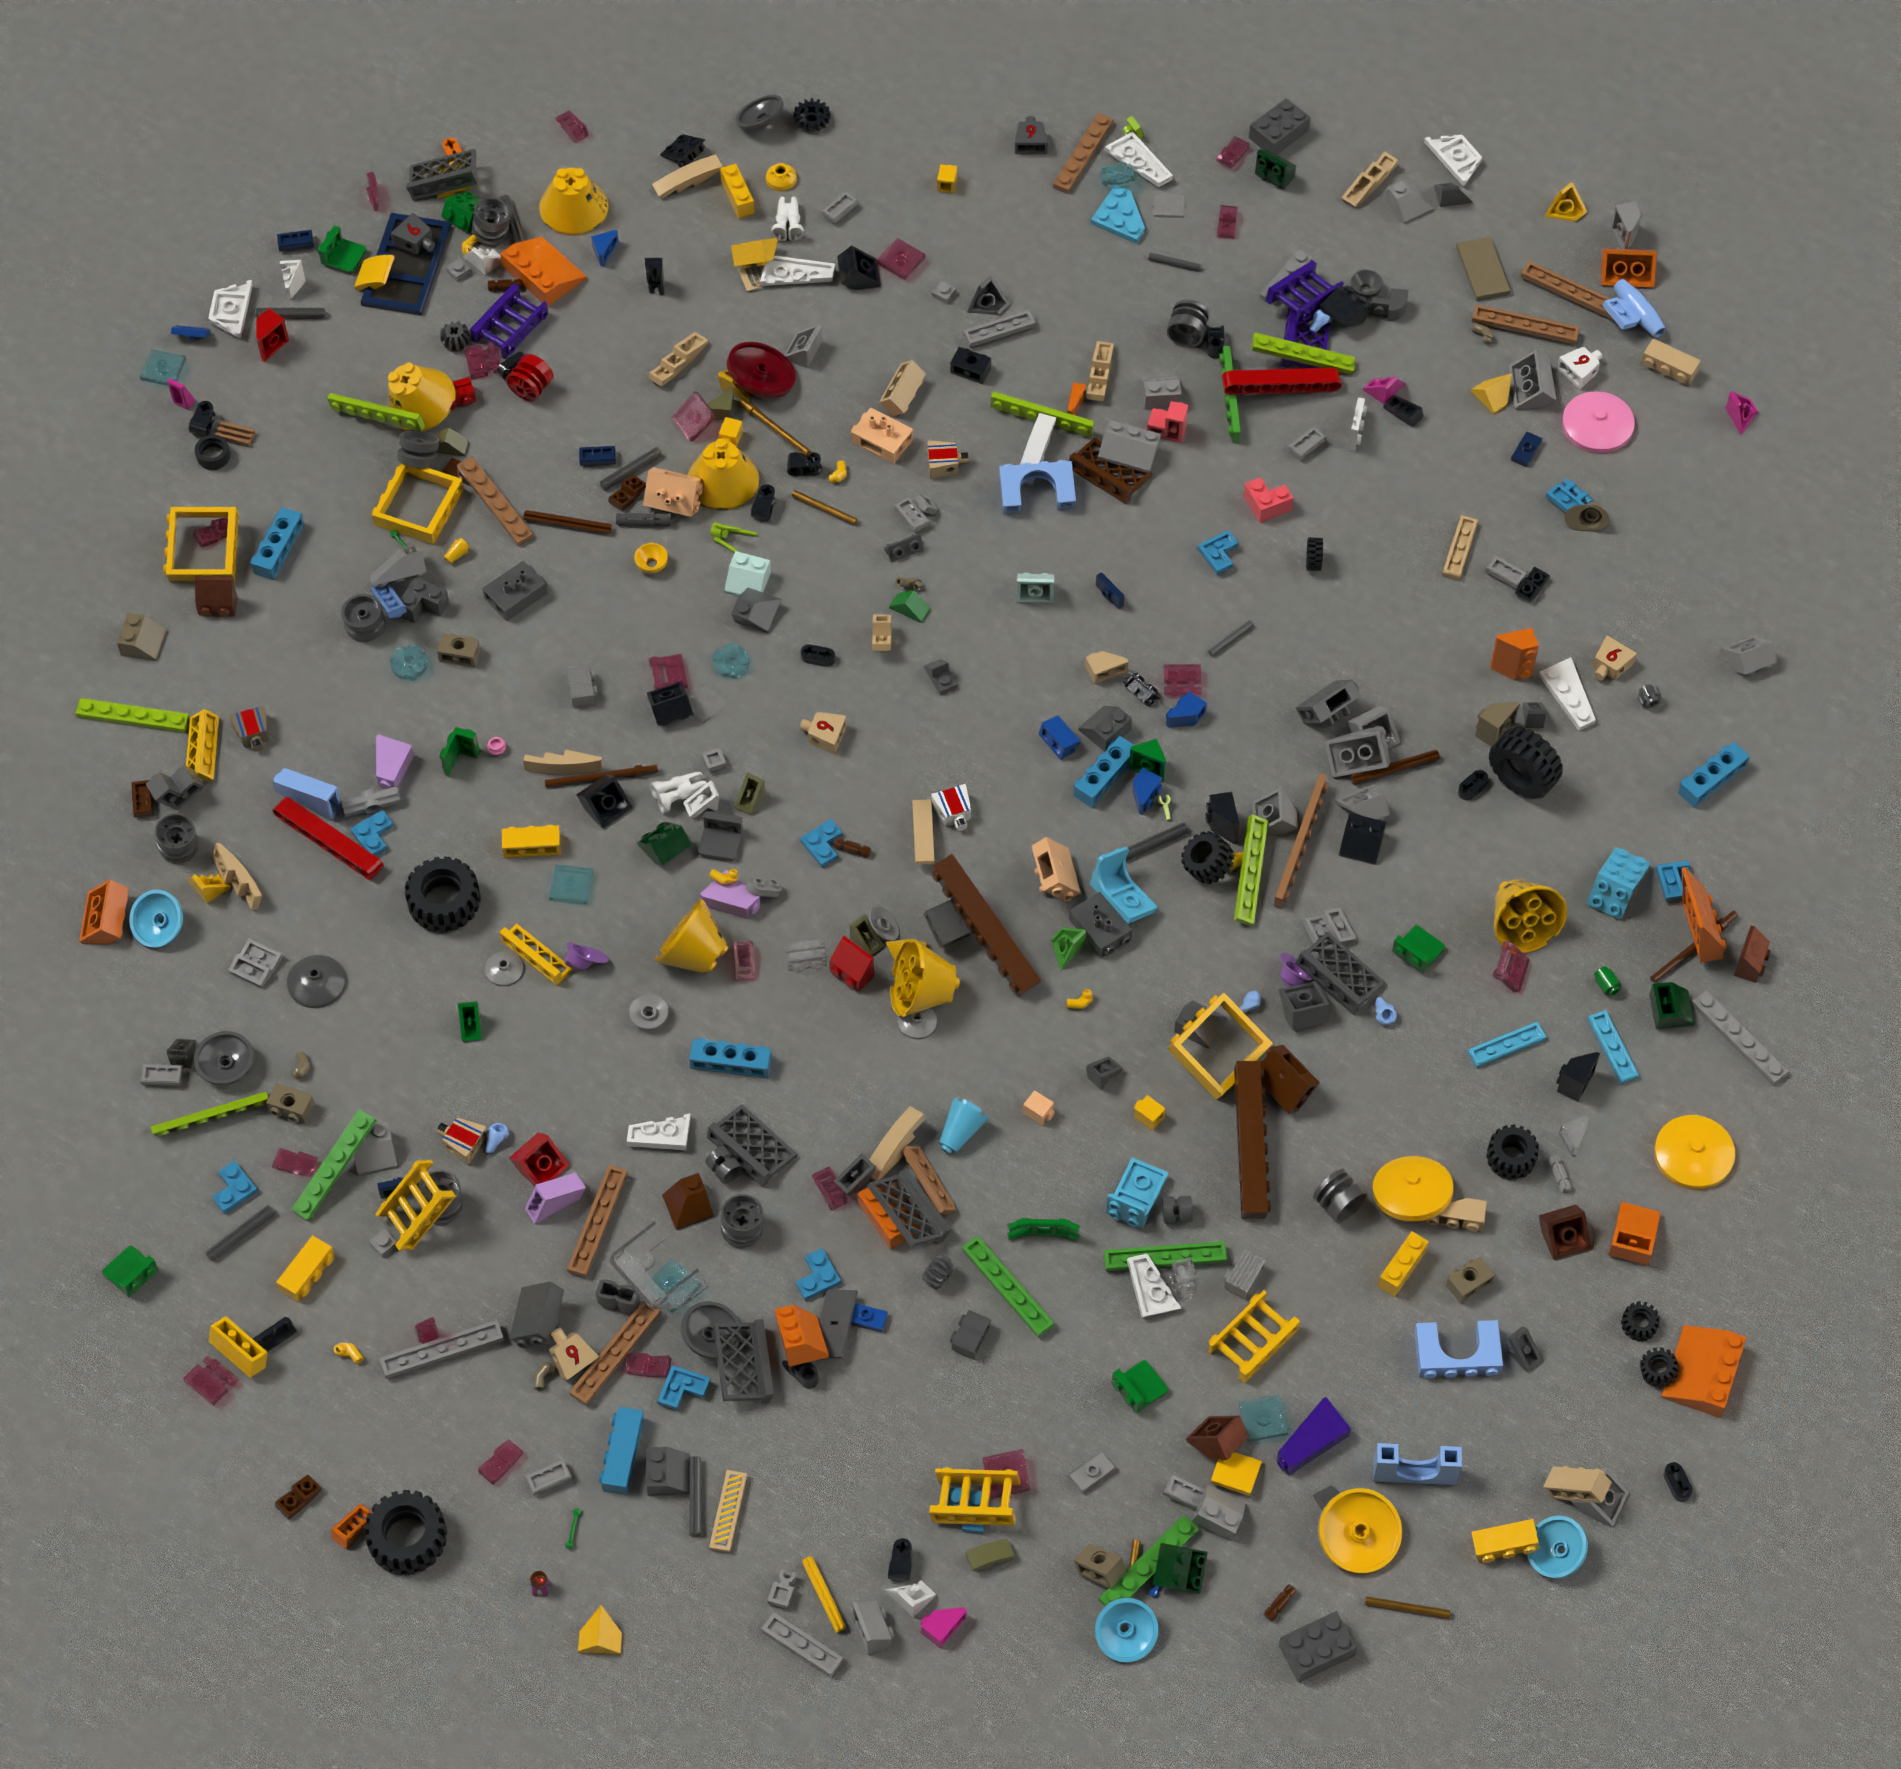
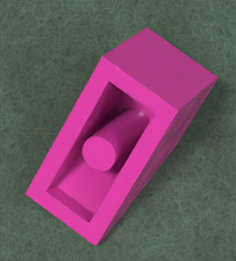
(942, 1624)

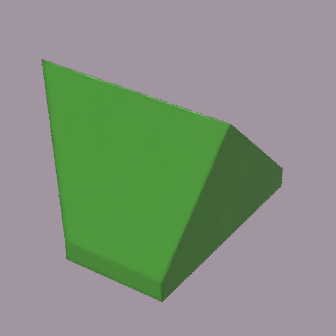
(1068, 944)

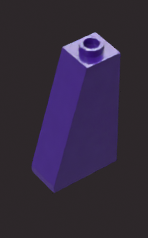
(1313, 1437)

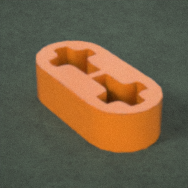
(446, 148)

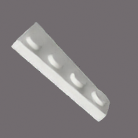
(1139, 158)
(796, 271)
(1568, 691)

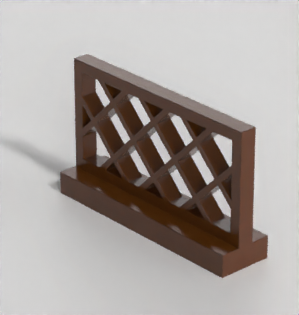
(1102, 477)

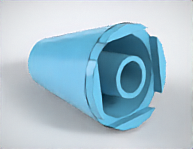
(961, 1124)

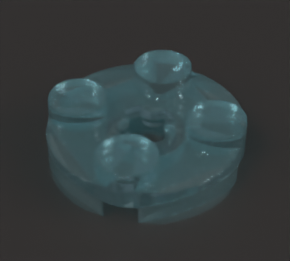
(1117, 175)
(727, 652)
(412, 671)

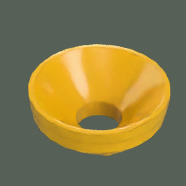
(783, 181)
(650, 552)

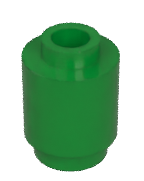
(1607, 981)

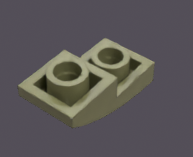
(988, 1554)

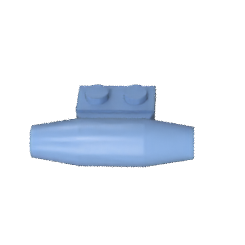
(1633, 309)

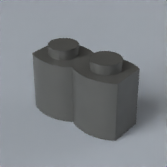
(612, 1296)
(970, 1334)

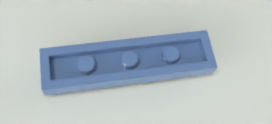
(389, 601)

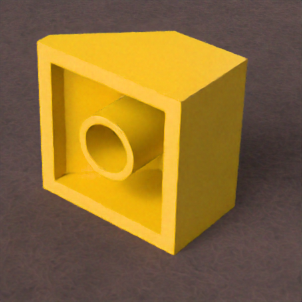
(754, 252)

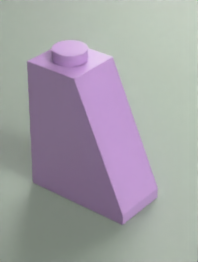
(391, 761)
(731, 898)
(554, 1196)

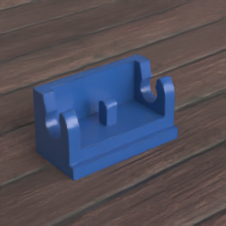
(1058, 737)

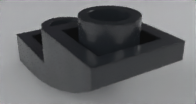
(1532, 584)

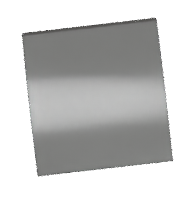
(1333, 922)
(255, 962)

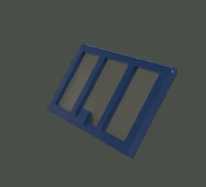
(410, 273)

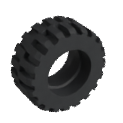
(1525, 763)
(448, 914)
(400, 1507)

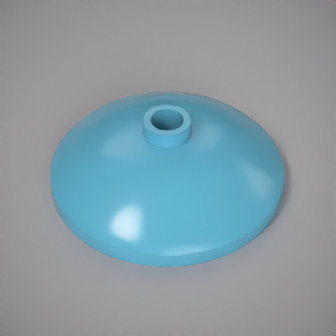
(147, 916)
(1553, 1535)
(1133, 1642)

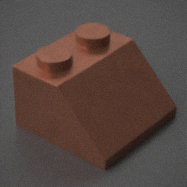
(215, 596)
(1753, 955)
(1565, 1231)
(1219, 1436)

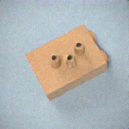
(881, 435)
(672, 492)
(1055, 869)

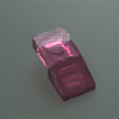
(1233, 152)
(372, 191)
(1227, 221)
(294, 1163)
(648, 1366)
(502, 1460)

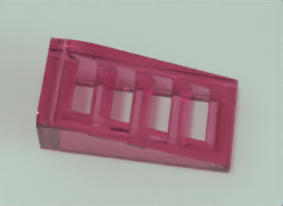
(573, 127)
(743, 945)
(835, 1198)
(426, 1331)

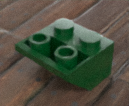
(1274, 168)
(664, 842)
(1671, 1006)
(1180, 1568)

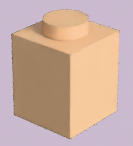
(1038, 1108)

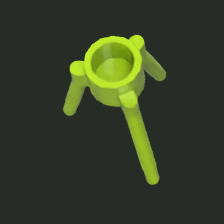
(721, 531)

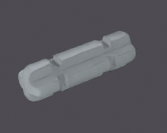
(1560, 1173)

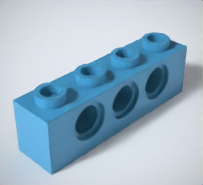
(277, 543)
(1092, 793)
(1695, 793)
(738, 1065)

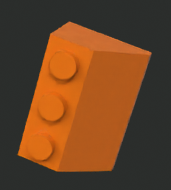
(1633, 265)
(1515, 654)
(104, 913)
(880, 1218)
(800, 1335)

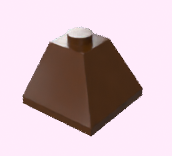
(688, 1202)

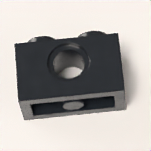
(970, 365)

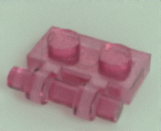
(476, 360)
(1182, 674)
(206, 1384)

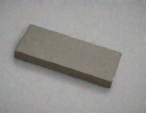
(1483, 268)

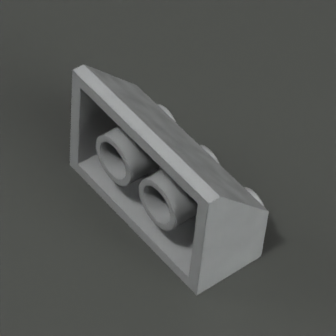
(1532, 381)
(1129, 446)

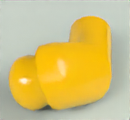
(468, 244)
(839, 474)
(723, 879)
(1080, 1003)
(348, 1350)

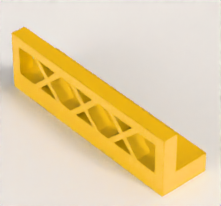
(205, 744)
(533, 957)

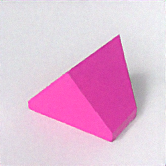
(1383, 389)
(1740, 410)

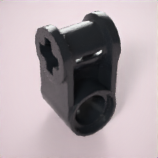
(1215, 341)
(202, 419)
(801, 465)
(764, 503)
(799, 1372)
(900, 1562)

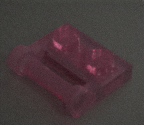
(674, 670)
(1516, 967)

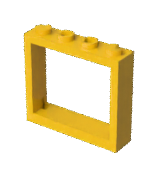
(442, 514)
(188, 575)
(1193, 1066)

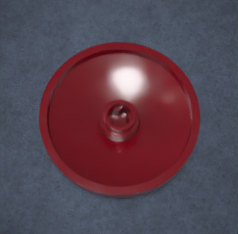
(761, 369)

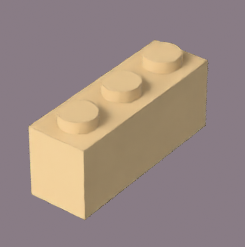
(1670, 362)
(902, 388)
(1577, 1484)

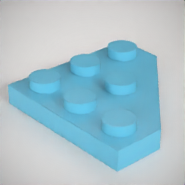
(1120, 215)

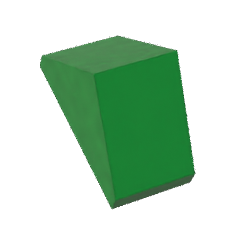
(910, 605)
(470, 1021)

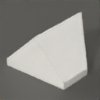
(484, 260)
(293, 276)
(912, 1597)

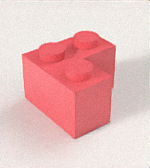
(1169, 423)
(1265, 502)

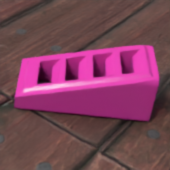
(180, 394)

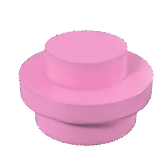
(496, 746)

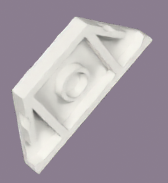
(1456, 155)
(230, 308)

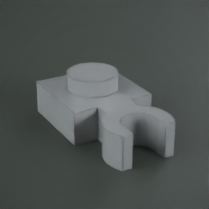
(782, 1592)

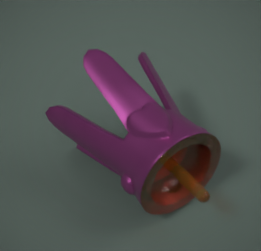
(539, 1581)

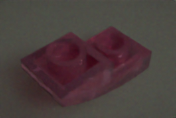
(213, 533)

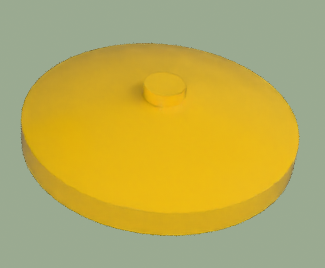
(1694, 1152)
(1413, 1188)
(1360, 1530)

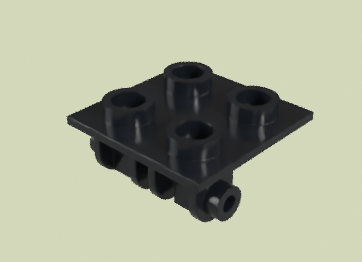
(684, 149)

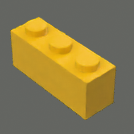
(737, 191)
(531, 841)
(1403, 1264)
(305, 1269)
(237, 1346)
(1505, 1541)

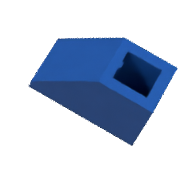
(1186, 712)
(1145, 788)

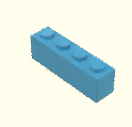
(622, 1450)

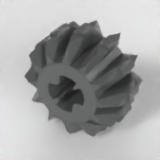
(454, 335)
(938, 1271)

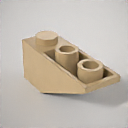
(1463, 1213)

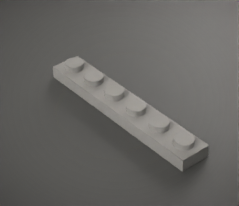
(1739, 1037)
(441, 1349)

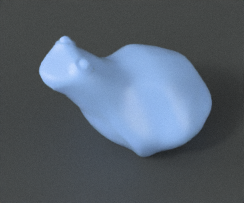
(1320, 318)
(1251, 1001)
(1385, 1012)
(495, 1135)

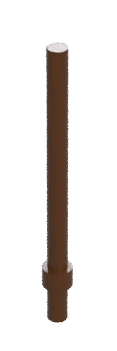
(639, 770)
(1724, 923)

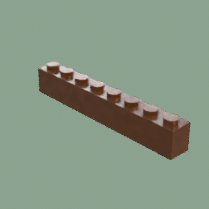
(985, 925)
(1251, 1140)

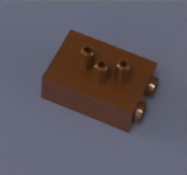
(1287, 1079)

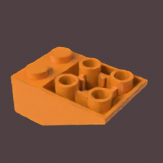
(1634, 1233)

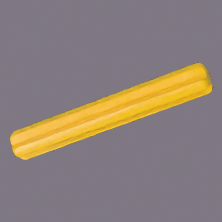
(824, 1594)

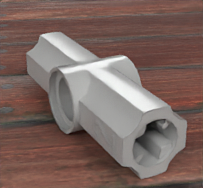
(371, 801)

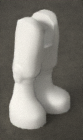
(787, 213)
(685, 785)

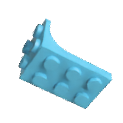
(1617, 882)
(1118, 888)
(1136, 1193)

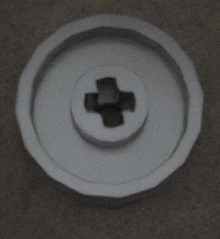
(418, 449)
(363, 617)

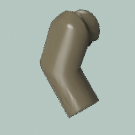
(1488, 335)
(914, 583)
(302, 1067)
(544, 1369)

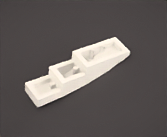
(1038, 441)

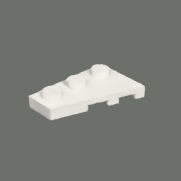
(1358, 424)
(663, 1134)
(1150, 1289)

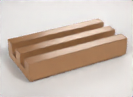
(236, 432)

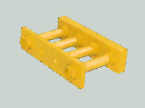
(430, 1211)
(1260, 1354)
(975, 1515)

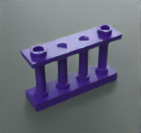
(1298, 279)
(501, 308)

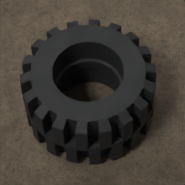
(1199, 849)
(1515, 1138)

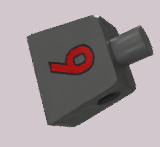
(1031, 137)
(413, 235)

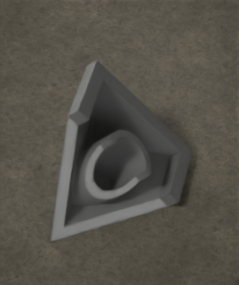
(1450, 194)
(988, 299)

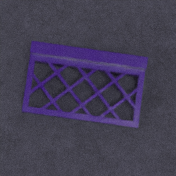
(1292, 331)

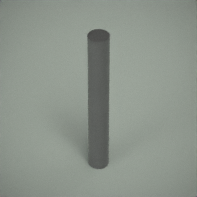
(1173, 261)
(1229, 639)

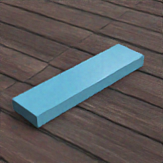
(1506, 1044)
(1613, 1047)

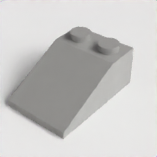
(1358, 752)

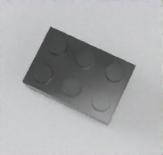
(1279, 127)
(1317, 1646)

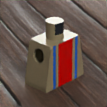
(251, 727)

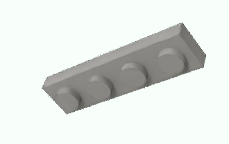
(1295, 262)
(999, 328)
(802, 1644)

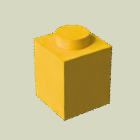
(947, 178)
(731, 430)
(1149, 1112)

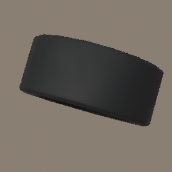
(210, 441)

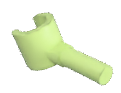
(1165, 805)

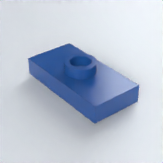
(190, 332)
(869, 1317)

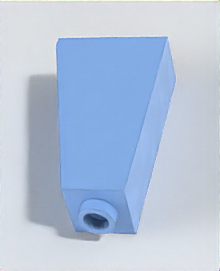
(309, 792)

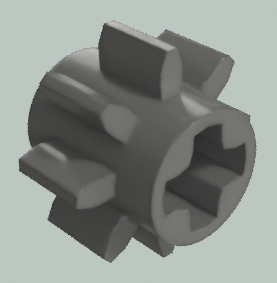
(1649, 696)

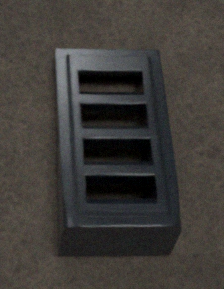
(1411, 418)

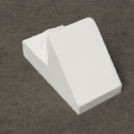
(702, 799)

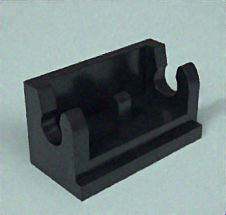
(655, 274)

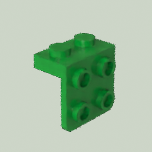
(460, 210)
(340, 252)
(460, 741)
(1418, 948)
(130, 1270)
(1139, 1385)

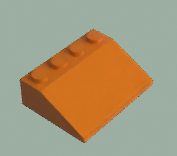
(541, 269)
(1701, 919)
(1706, 1368)

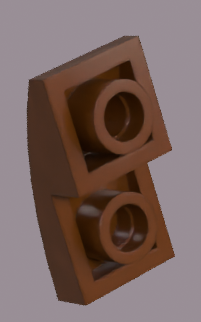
(629, 491)
(301, 1494)

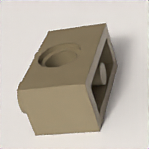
(449, 652)
(283, 1095)
(1464, 1289)
(1100, 1565)

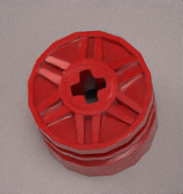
(529, 377)

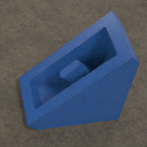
(604, 245)

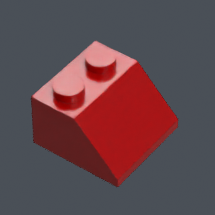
(270, 333)
(852, 964)
(539, 1159)

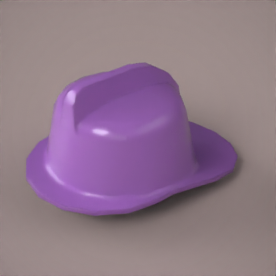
(582, 957)
(1292, 973)

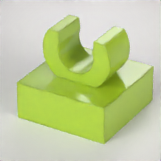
(1133, 127)

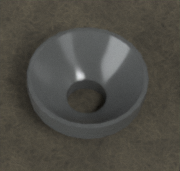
(1369, 279)

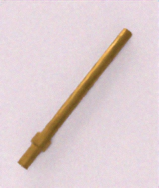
(753, 410)

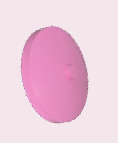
(1598, 422)

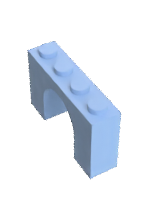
(1057, 473)
(1435, 1362)
(1440, 1470)

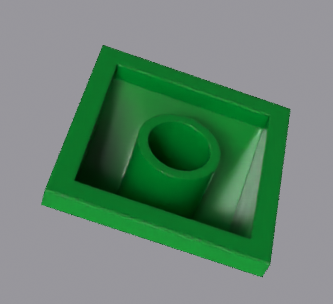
(1148, 756)

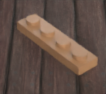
(929, 1180)

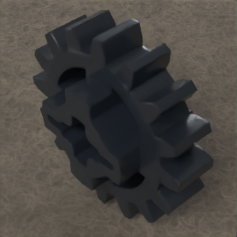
(812, 115)

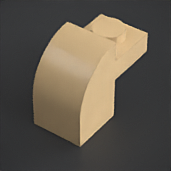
(881, 632)

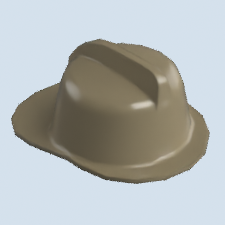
(1587, 517)

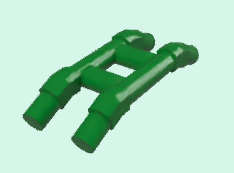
(1027, 1226)

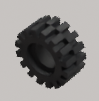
(1314, 554)
(1648, 1313)
(1655, 1357)

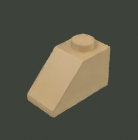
(1105, 666)

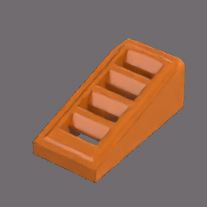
(1077, 396)
(342, 1535)

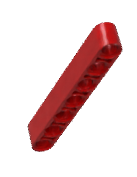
(1281, 381)
(328, 838)

